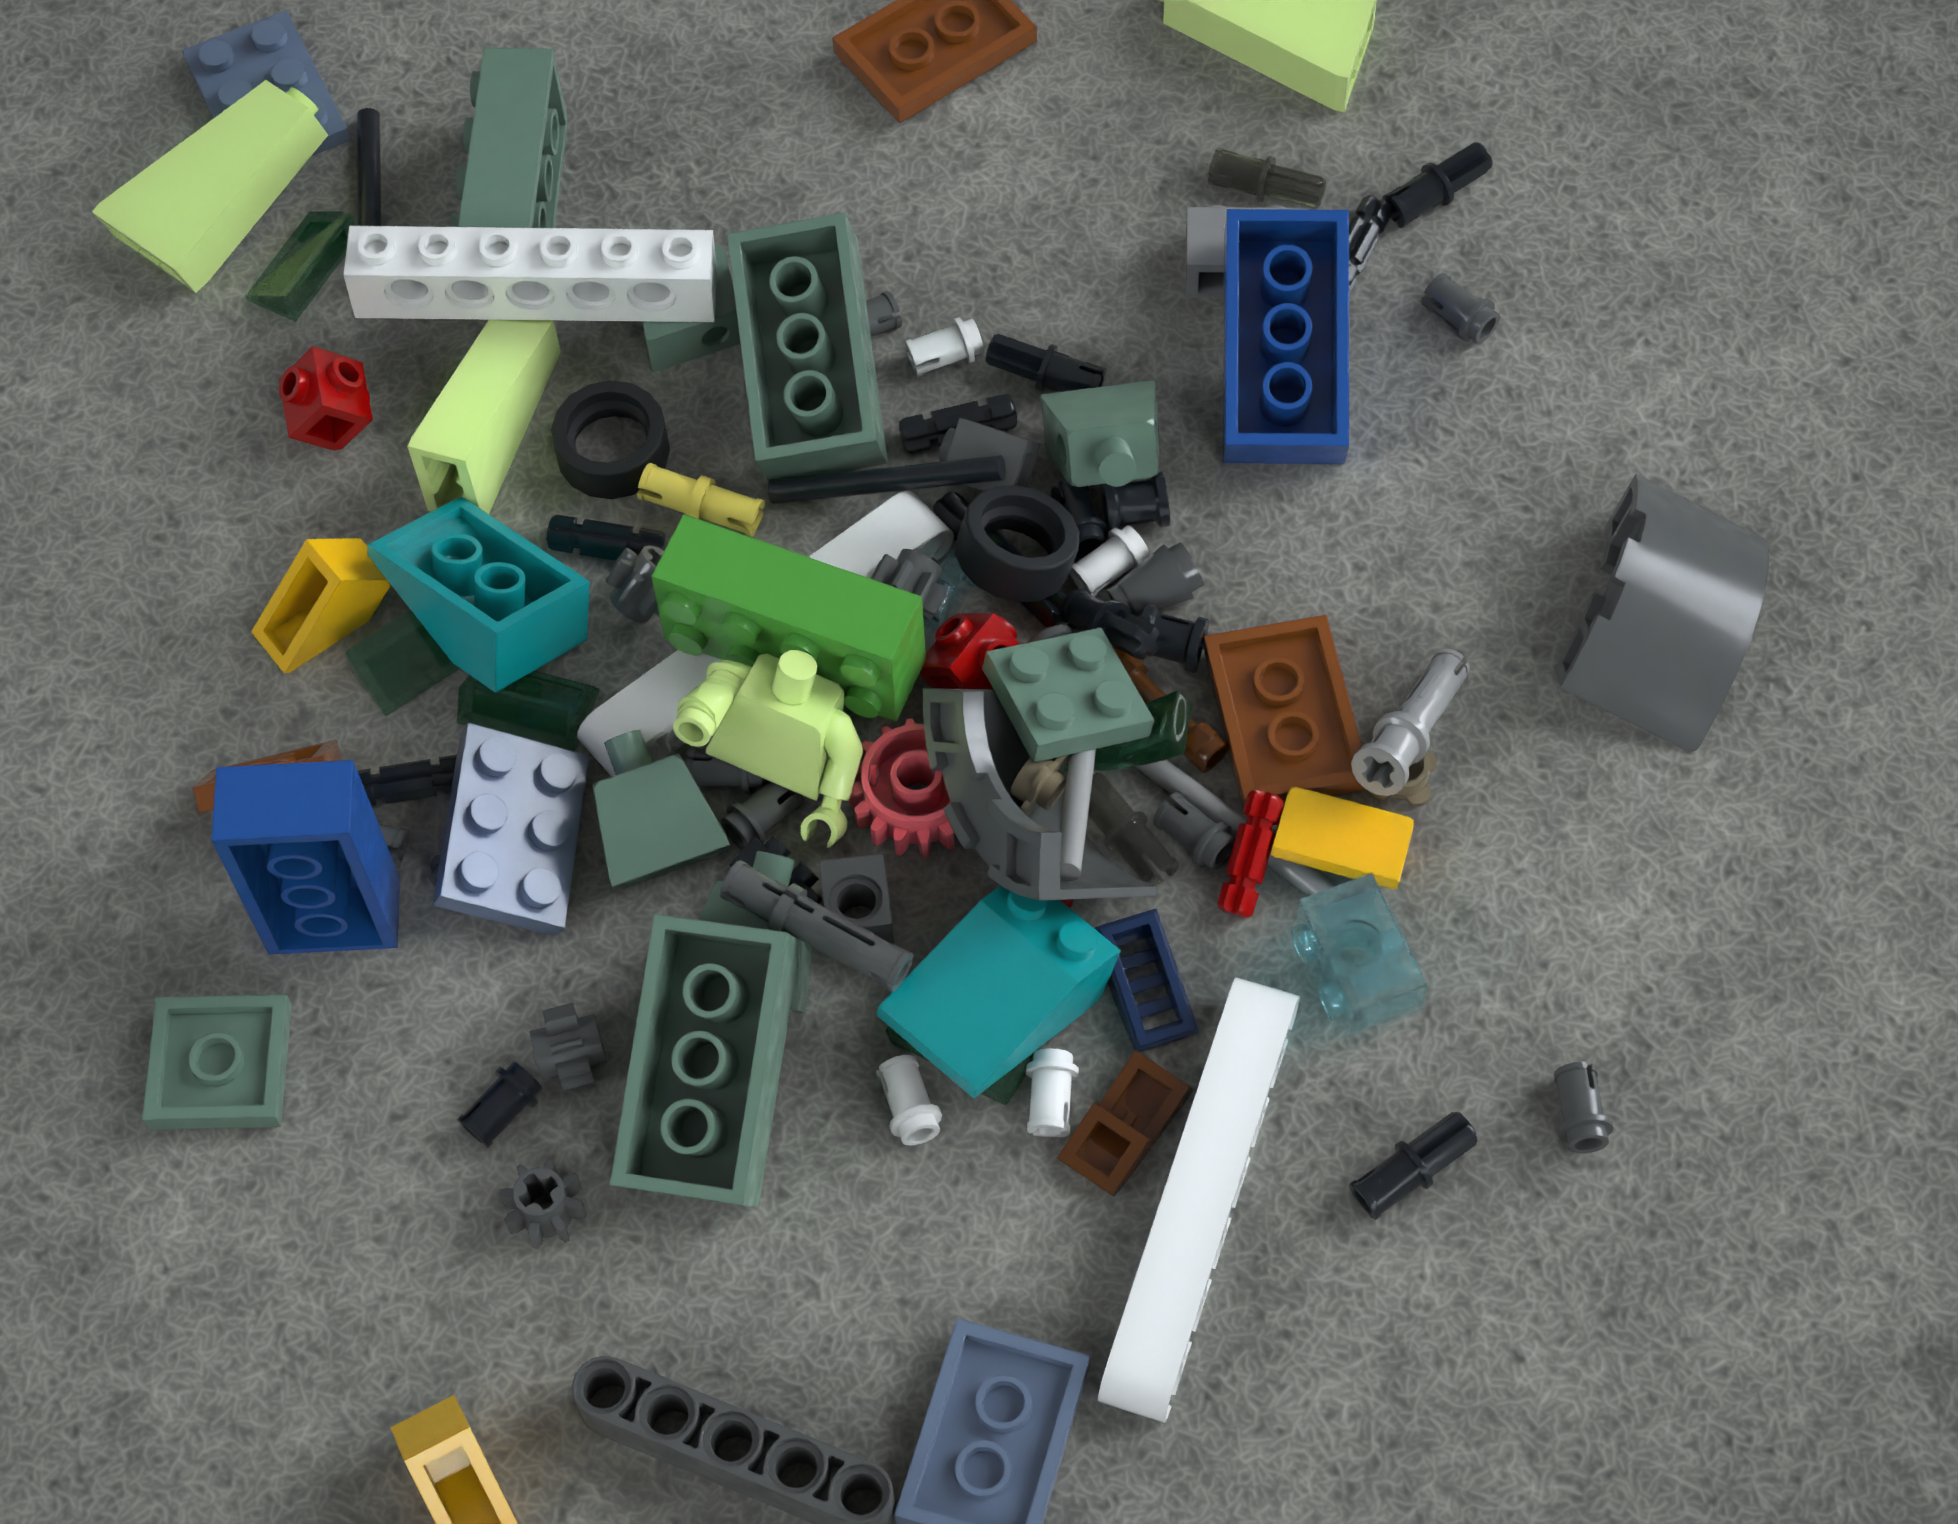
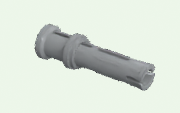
(1403, 735)

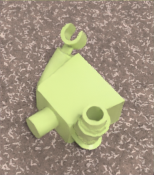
(778, 726)

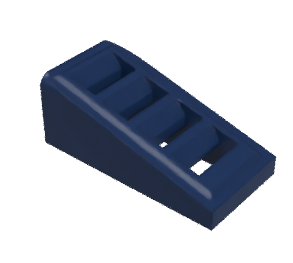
(1148, 927)

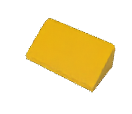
(1342, 837)

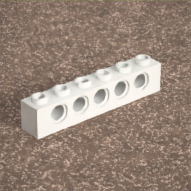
(531, 273)

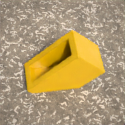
(320, 600)
(451, 1467)

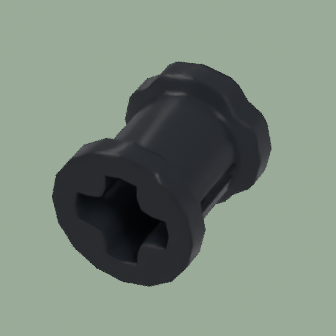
(1136, 503)
(1178, 638)

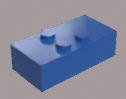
(1286, 336)
(307, 856)

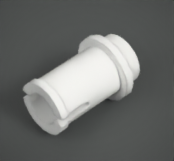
(945, 346)
(1110, 560)
(1050, 1092)
(913, 1114)

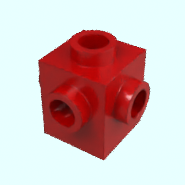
(325, 399)
(961, 648)

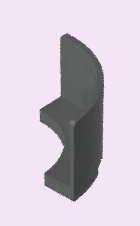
(1671, 617)
(979, 760)

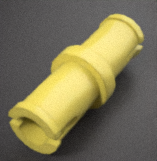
(700, 499)

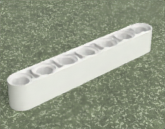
(653, 698)
(1198, 1201)

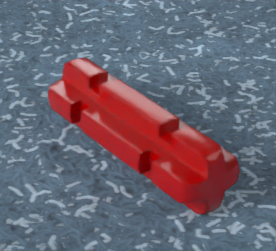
(1250, 853)

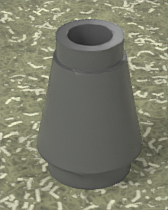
(1159, 580)

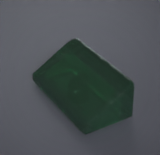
(303, 264)
(398, 662)
(531, 708)

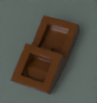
(1125, 1123)

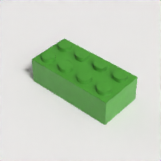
(753, 598)

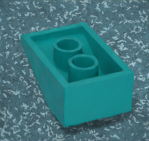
(484, 592)
(1000, 987)

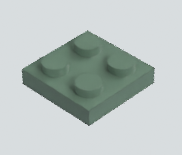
(1067, 694)
(217, 1062)

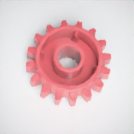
(886, 803)

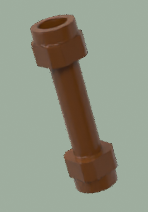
(1203, 745)

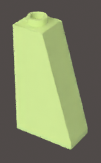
(1296, 42)
(215, 184)
(484, 413)

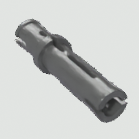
(793, 912)

